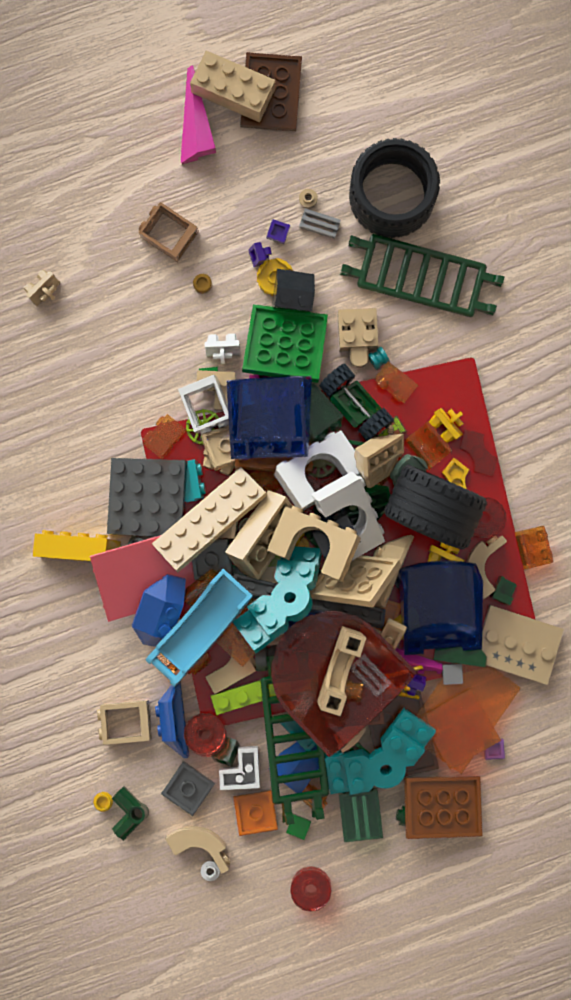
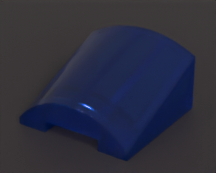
(269, 416)
(441, 606)

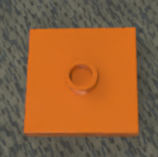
(255, 813)

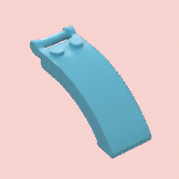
(201, 626)

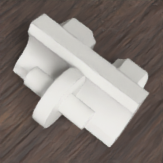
(222, 349)

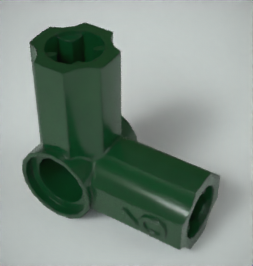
(129, 821)

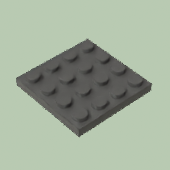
(145, 496)

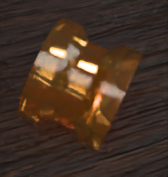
(354, 690)

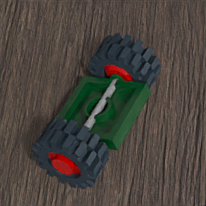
(355, 403)

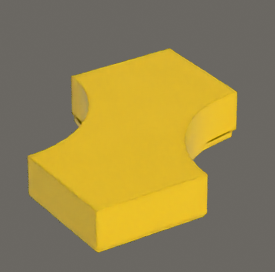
(456, 473)

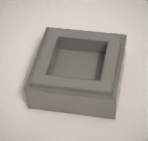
(452, 674)

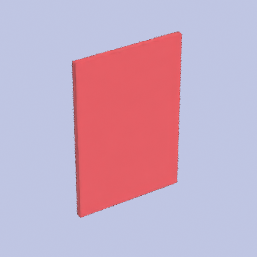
(127, 572)

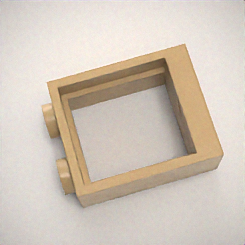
(144, 721)

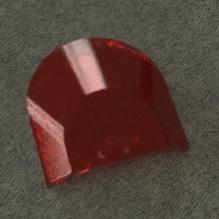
(301, 668)

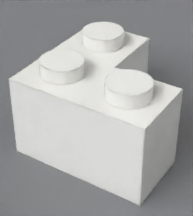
(246, 774)

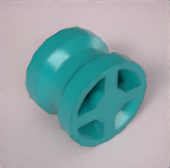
(378, 358)

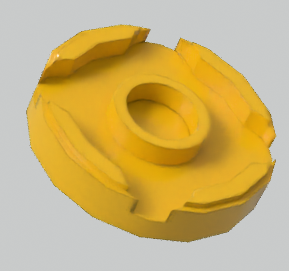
(267, 273)

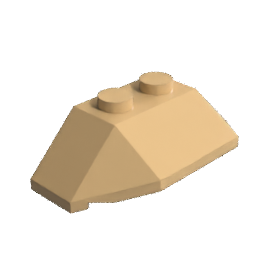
(378, 457)
(393, 550)

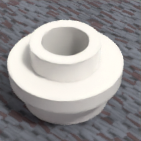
(210, 864)

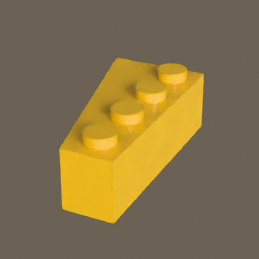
(71, 547)

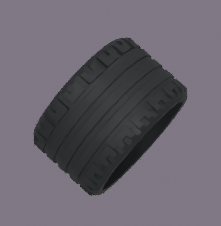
(401, 153)
(435, 507)

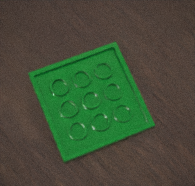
(284, 342)

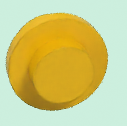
(103, 801)

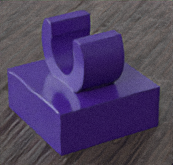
(278, 231)
(259, 254)
(417, 683)

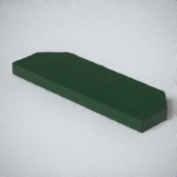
(457, 655)

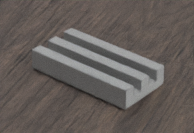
(323, 217)

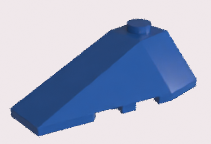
(297, 767)

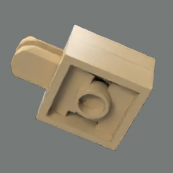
(359, 333)

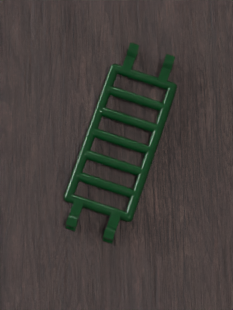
(482, 276)
(285, 800)

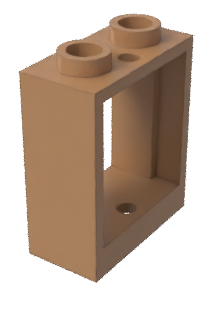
(183, 243)

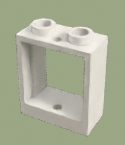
(199, 386)

